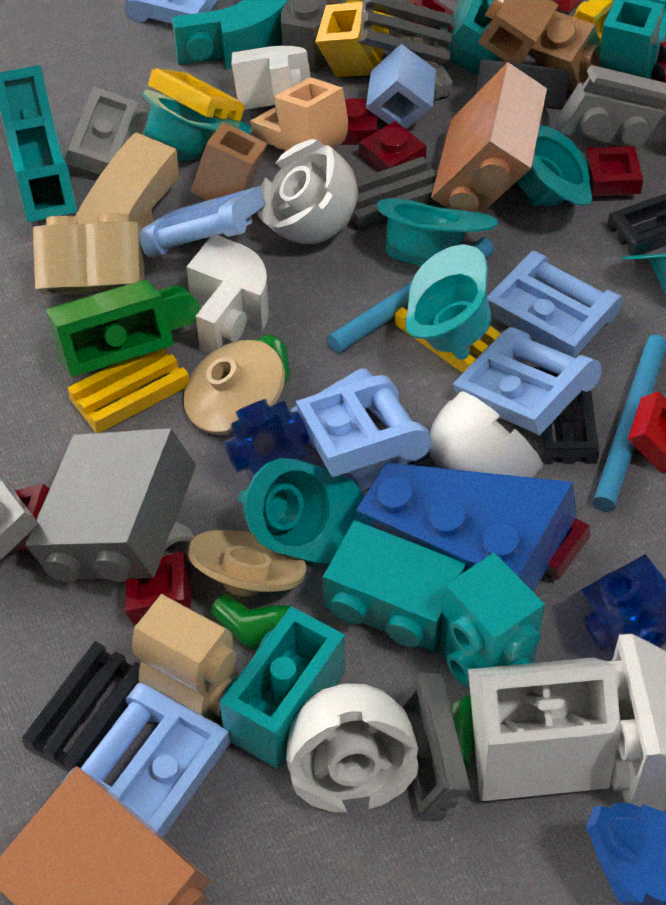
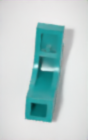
(228, 30)
(633, 36)
(34, 145)

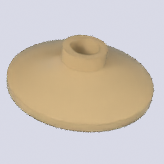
(231, 380)
(243, 563)

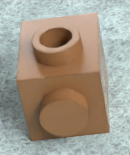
(515, 27)
(568, 46)
(228, 163)

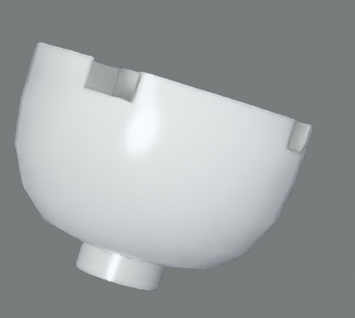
(309, 194)
(472, 440)
(351, 746)

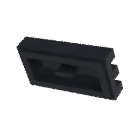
(644, 236)
(567, 447)
(67, 695)

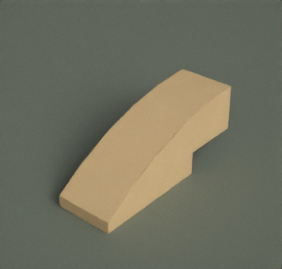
(132, 181)

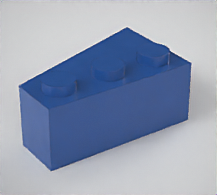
(473, 515)

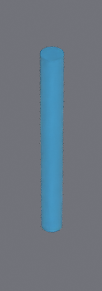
(383, 311)
(621, 448)

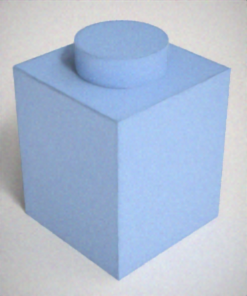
(401, 87)

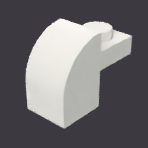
(268, 72)
(230, 289)

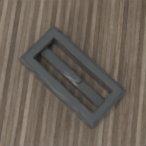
(411, 12)
(391, 184)
(440, 761)

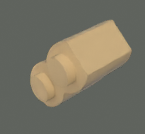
(87, 256)
(184, 656)

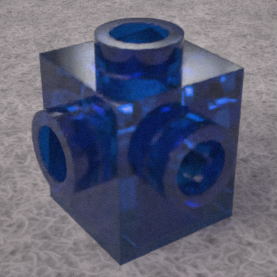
(275, 421)
(627, 603)

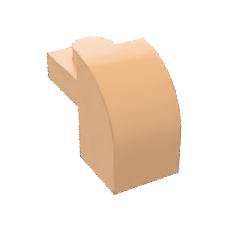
(304, 113)

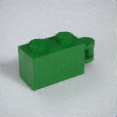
(119, 324)

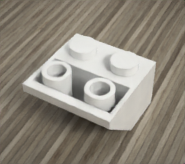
(642, 710)
(544, 727)

